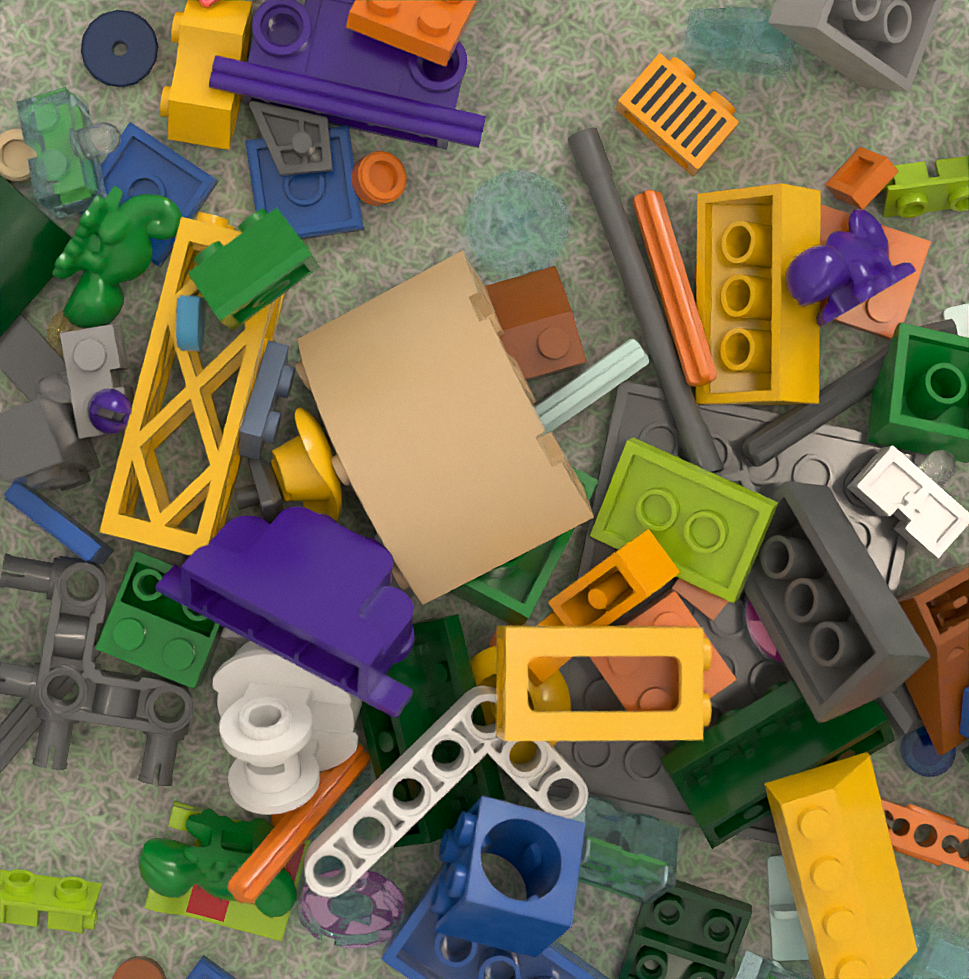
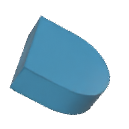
(190, 323)

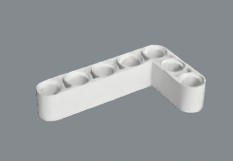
(436, 781)

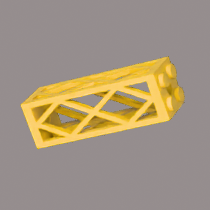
(152, 426)

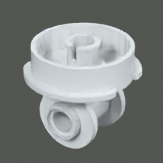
(280, 729)

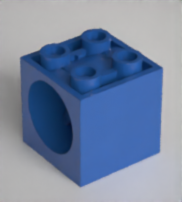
(544, 852)

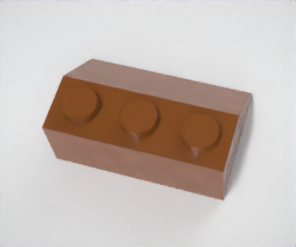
(537, 323)

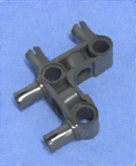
(102, 695)

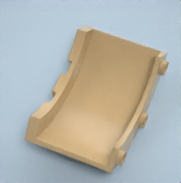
(439, 430)

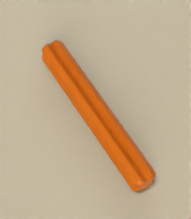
(674, 288)
(295, 829)

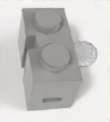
(91, 364)

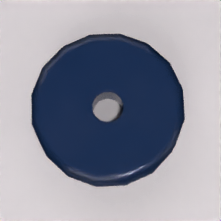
(114, 29)

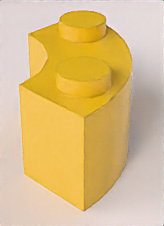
(192, 108)

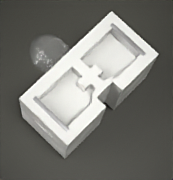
(915, 496)

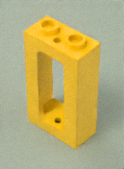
(521, 643)

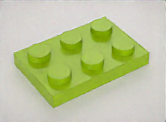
(696, 516)

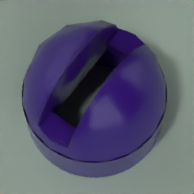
(111, 400)

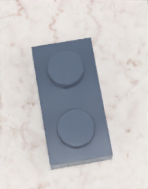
(261, 420)

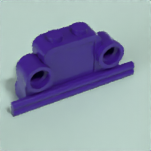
(320, 67)
(307, 597)

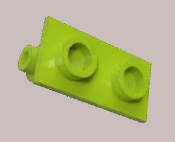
(914, 193)
(66, 899)

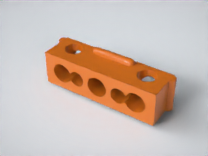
(930, 849)

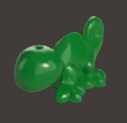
(111, 249)
(175, 867)

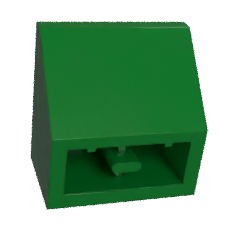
(156, 629)

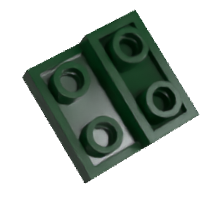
(686, 936)

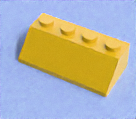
(754, 328)
(842, 870)

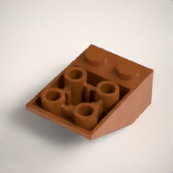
(941, 619)

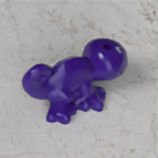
(845, 269)

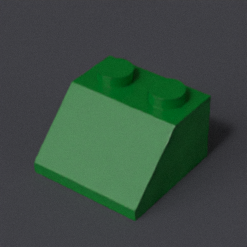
(252, 267)
(923, 393)

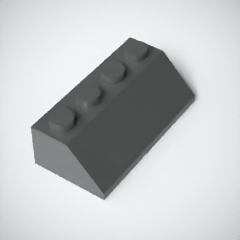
(43, 446)
(829, 605)

